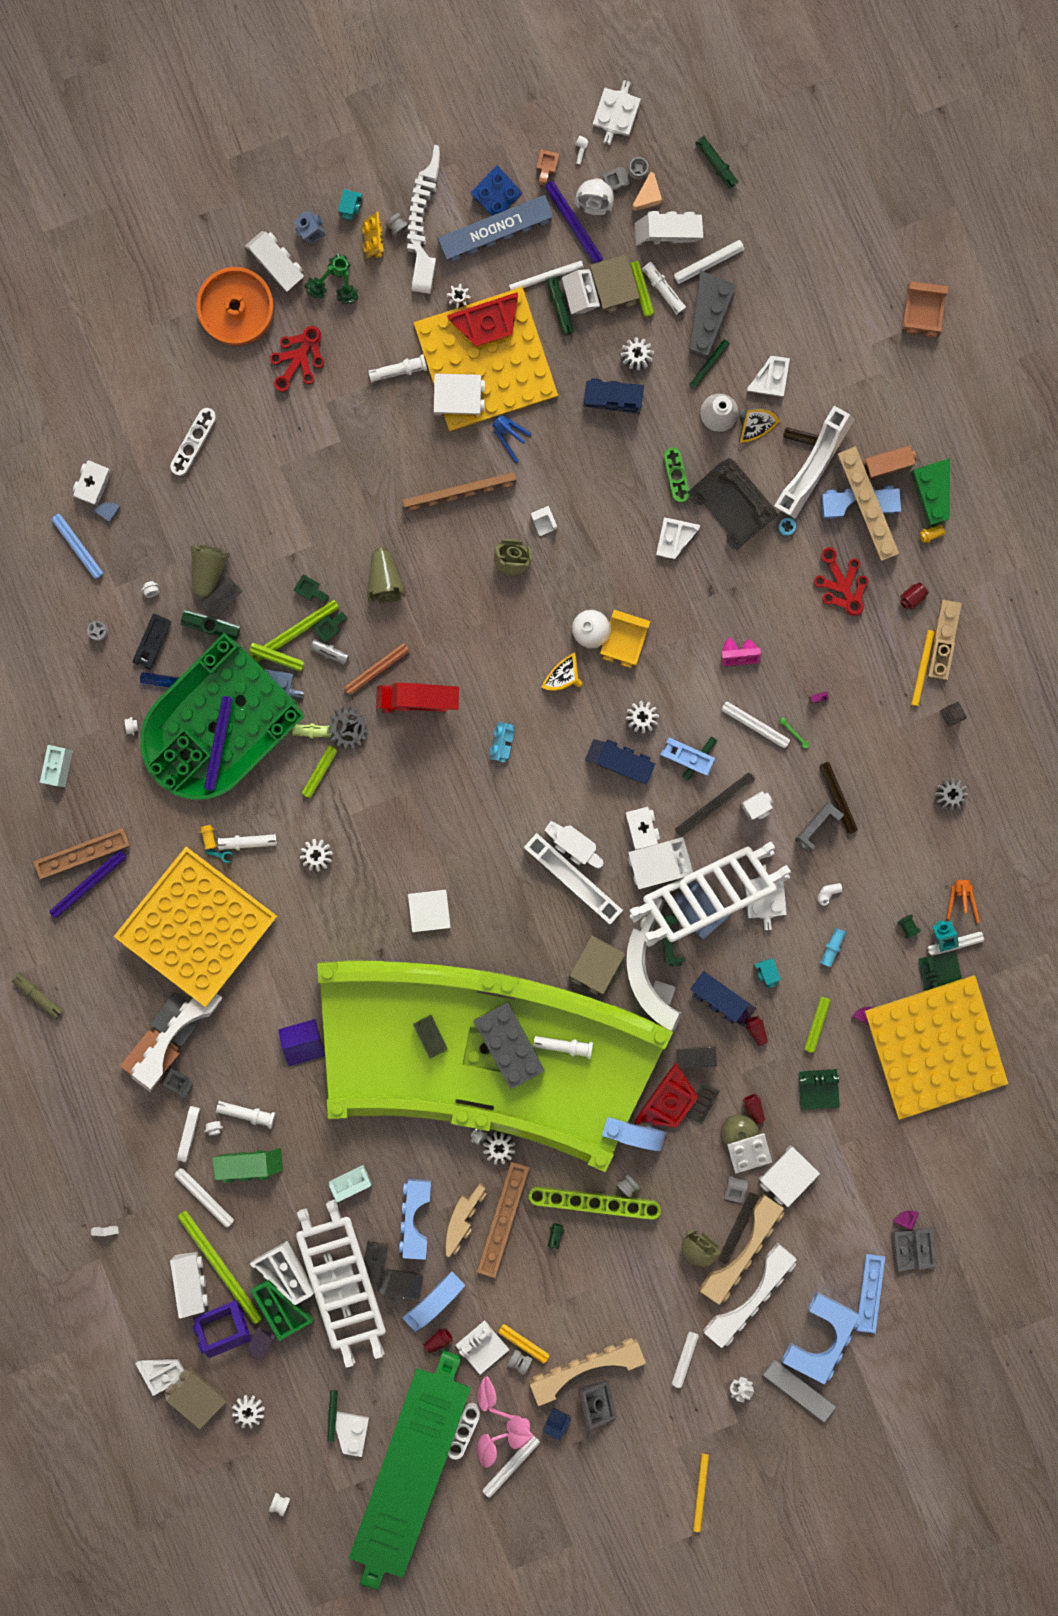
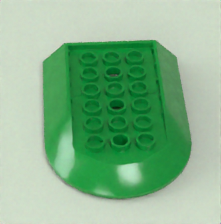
(193, 702)

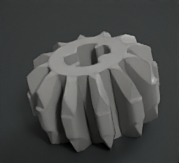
(955, 800)

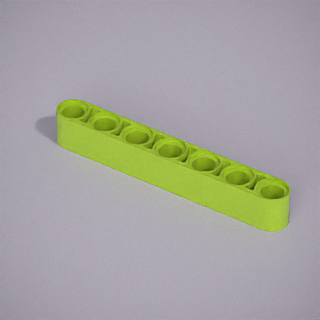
(603, 1207)

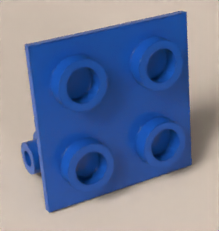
(496, 191)

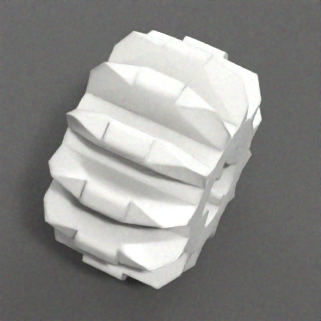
(629, 354)
(646, 711)
(311, 850)
(499, 1140)
(253, 1417)

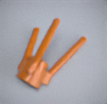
(963, 889)

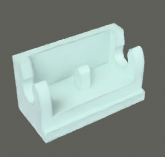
(56, 766)
(350, 1183)

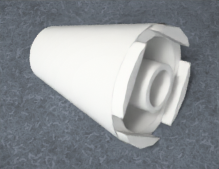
(717, 418)

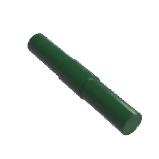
(706, 749)
(332, 1415)

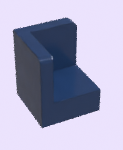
(556, 1423)

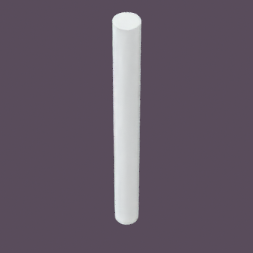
(550, 274)

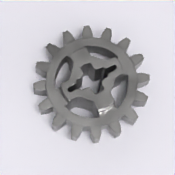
(352, 734)

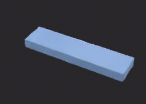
(870, 1293)

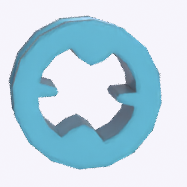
(782, 529)

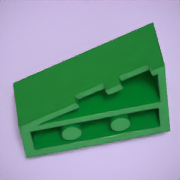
(933, 491)
(247, 1165)
(279, 1311)

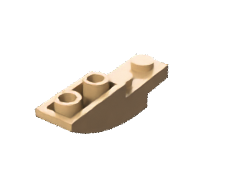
(944, 639)
(458, 1224)

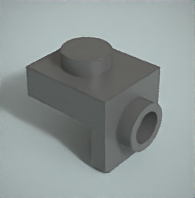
(177, 1082)

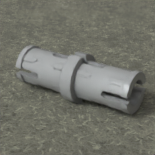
(329, 652)

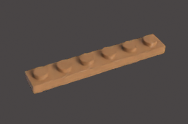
(468, 490)
(503, 1219)

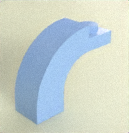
(634, 1135)
(434, 1302)

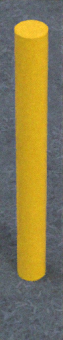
(923, 668)
(701, 1492)

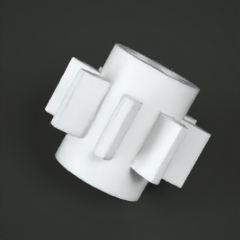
(459, 290)
(741, 1389)

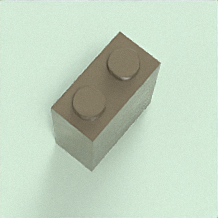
(615, 284)
(596, 965)
(195, 1397)

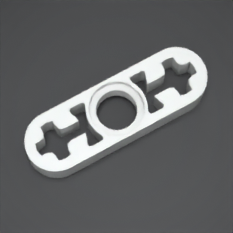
(188, 1134)

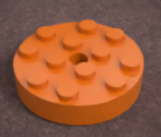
(230, 287)

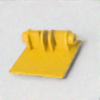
(372, 230)

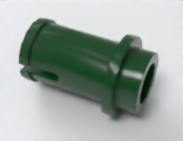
(555, 1235)

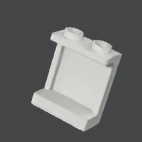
(458, 394)
(788, 1177)

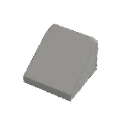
(617, 178)
(664, 991)
(736, 1189)

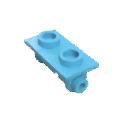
(498, 750)

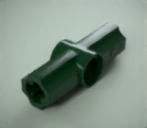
(198, 622)

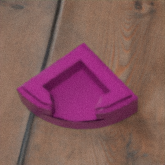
(818, 697)
(860, 1015)
(906, 1219)

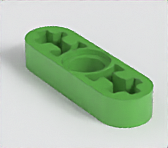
(668, 462)

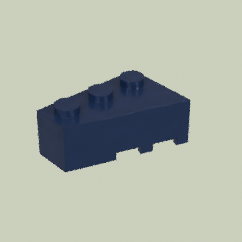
(613, 396)
(621, 760)
(722, 999)

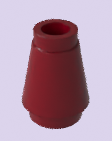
(757, 1030)
(754, 1108)
(438, 1340)

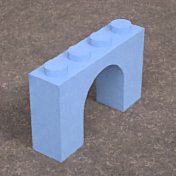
(820, 1365)

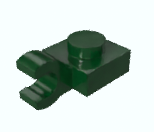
(308, 588)
(328, 627)

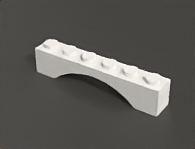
(830, 438)
(573, 878)
(151, 1069)
(724, 1325)

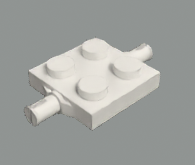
(616, 112)
(768, 906)
(342, 1292)

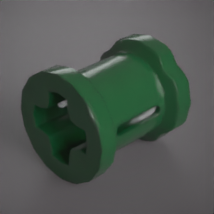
(908, 926)

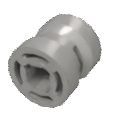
(638, 165)
(516, 1358)

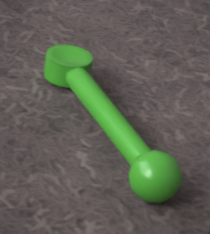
(805, 744)

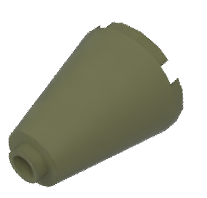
(206, 568)
(384, 578)

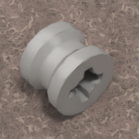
(396, 224)
(94, 630)
(628, 1185)

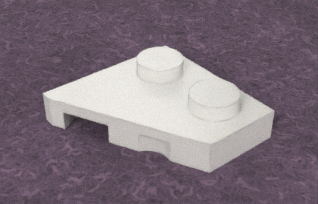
(771, 378)
(674, 537)
(159, 1373)
(351, 1433)

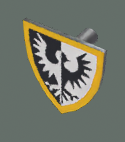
(756, 423)

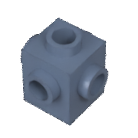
(309, 227)

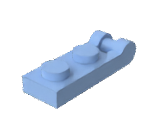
(688, 757)

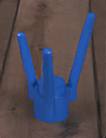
(504, 425)

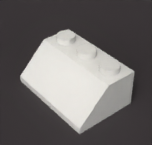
(189, 1284)

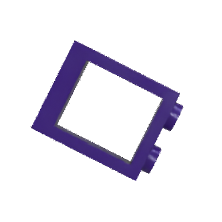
(242, 1337)

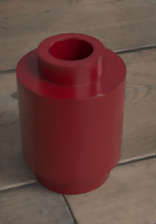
(913, 596)

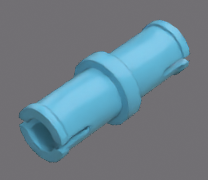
(833, 947)

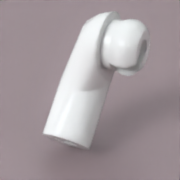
(826, 893)

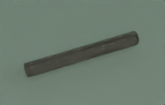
(713, 805)

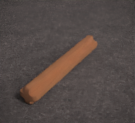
(376, 669)

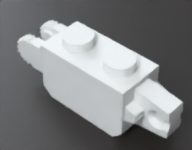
(574, 843)

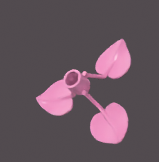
(517, 1427)

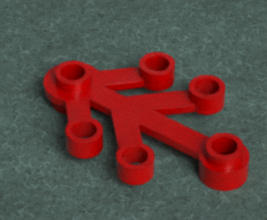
(298, 355)
(843, 584)

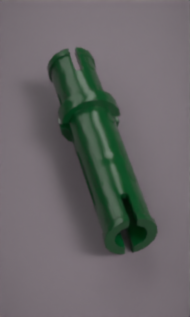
(721, 168)
(559, 305)

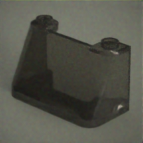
(734, 502)

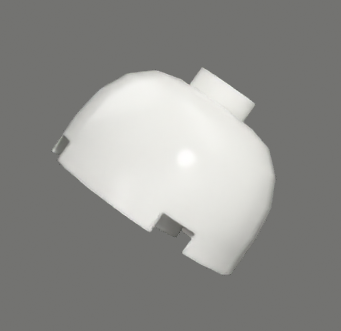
(595, 197)
(591, 628)

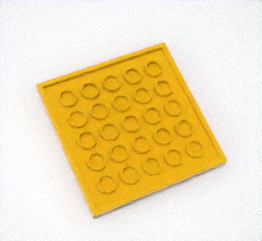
(512, 367)
(195, 927)
(936, 1047)

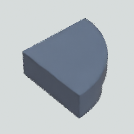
(107, 510)

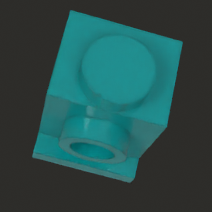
(349, 204)
(944, 931)
(768, 972)

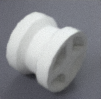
(279, 1504)

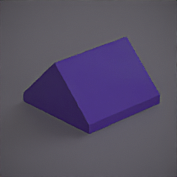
(301, 1042)

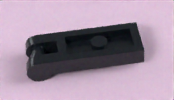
(152, 641)

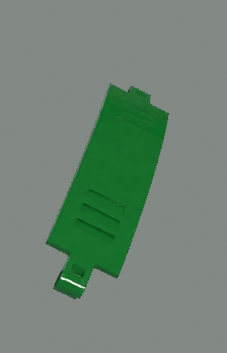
(410, 1472)

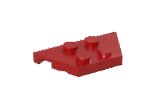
(487, 320)
(669, 1101)

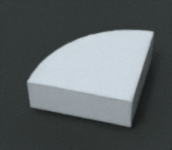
(97, 1231)

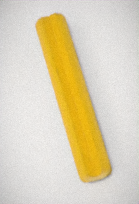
(523, 1343)

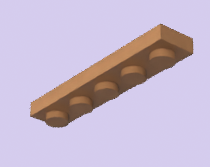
(81, 853)

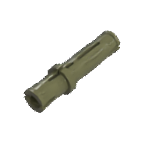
(36, 995)

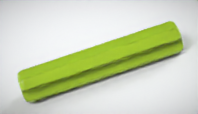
(642, 289)
(276, 657)
(319, 772)
(817, 1024)

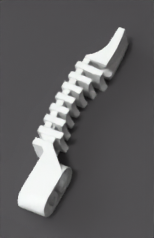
(424, 265)

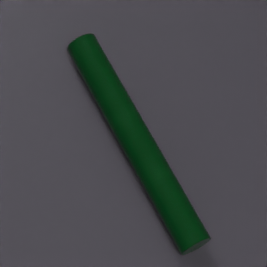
(708, 365)

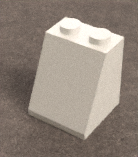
(660, 863)

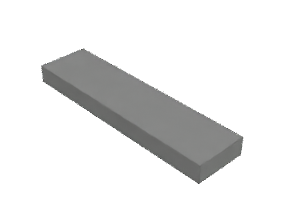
(799, 1390)

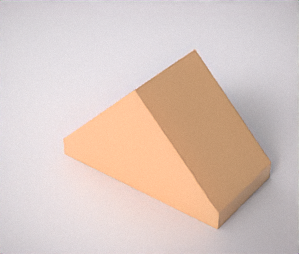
(649, 194)

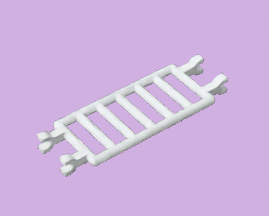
(665, 931)
(357, 1258)

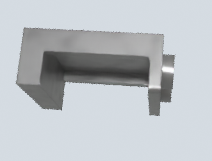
(826, 810)

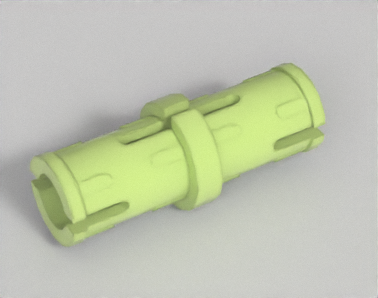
(311, 731)

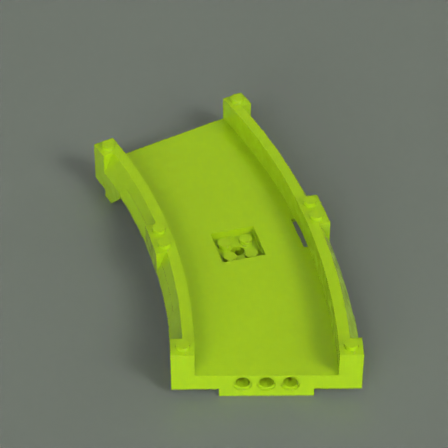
(384, 1070)

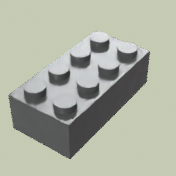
(509, 1045)

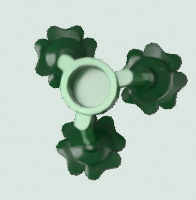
(339, 267)

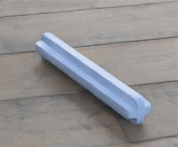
(77, 546)

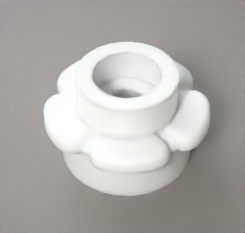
(150, 589)
(131, 726)
(213, 1128)
(478, 1136)

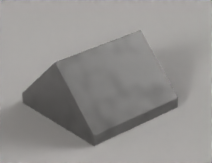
(597, 1404)

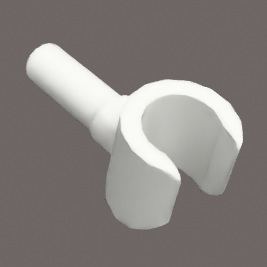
(582, 143)

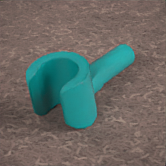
(218, 854)

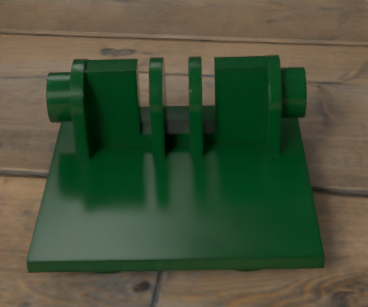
(939, 970)
(819, 1089)

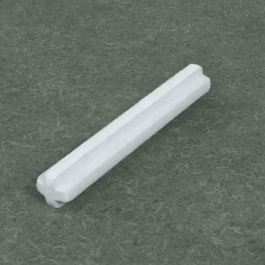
(709, 261)
(756, 725)
(204, 1197)
(510, 1467)

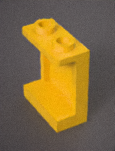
(625, 639)

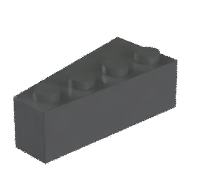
(710, 307)

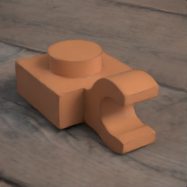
(546, 164)

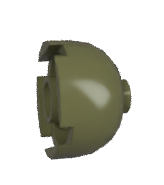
(512, 557)
(738, 1128)
(699, 1249)

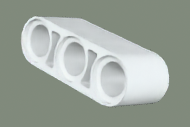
(470, 1424)

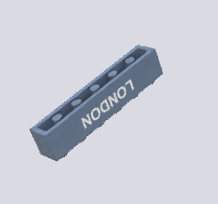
(495, 227)

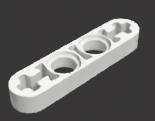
(196, 443)

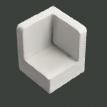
(544, 521)

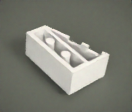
(669, 227)
(275, 260)
(285, 1272)

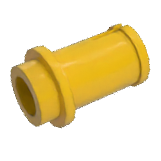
(931, 533)
(208, 836)

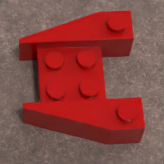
(417, 697)

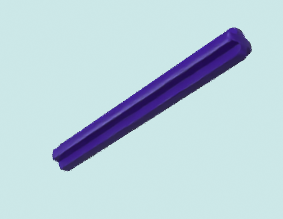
(573, 222)
(218, 743)
(88, 884)

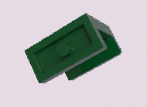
(668, 947)

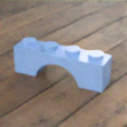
(835, 503)
(414, 1243)

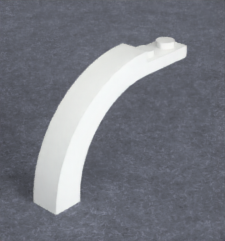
(639, 978)

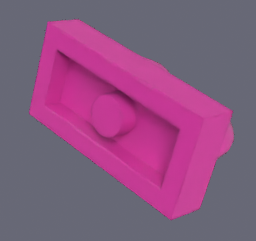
(733, 656)

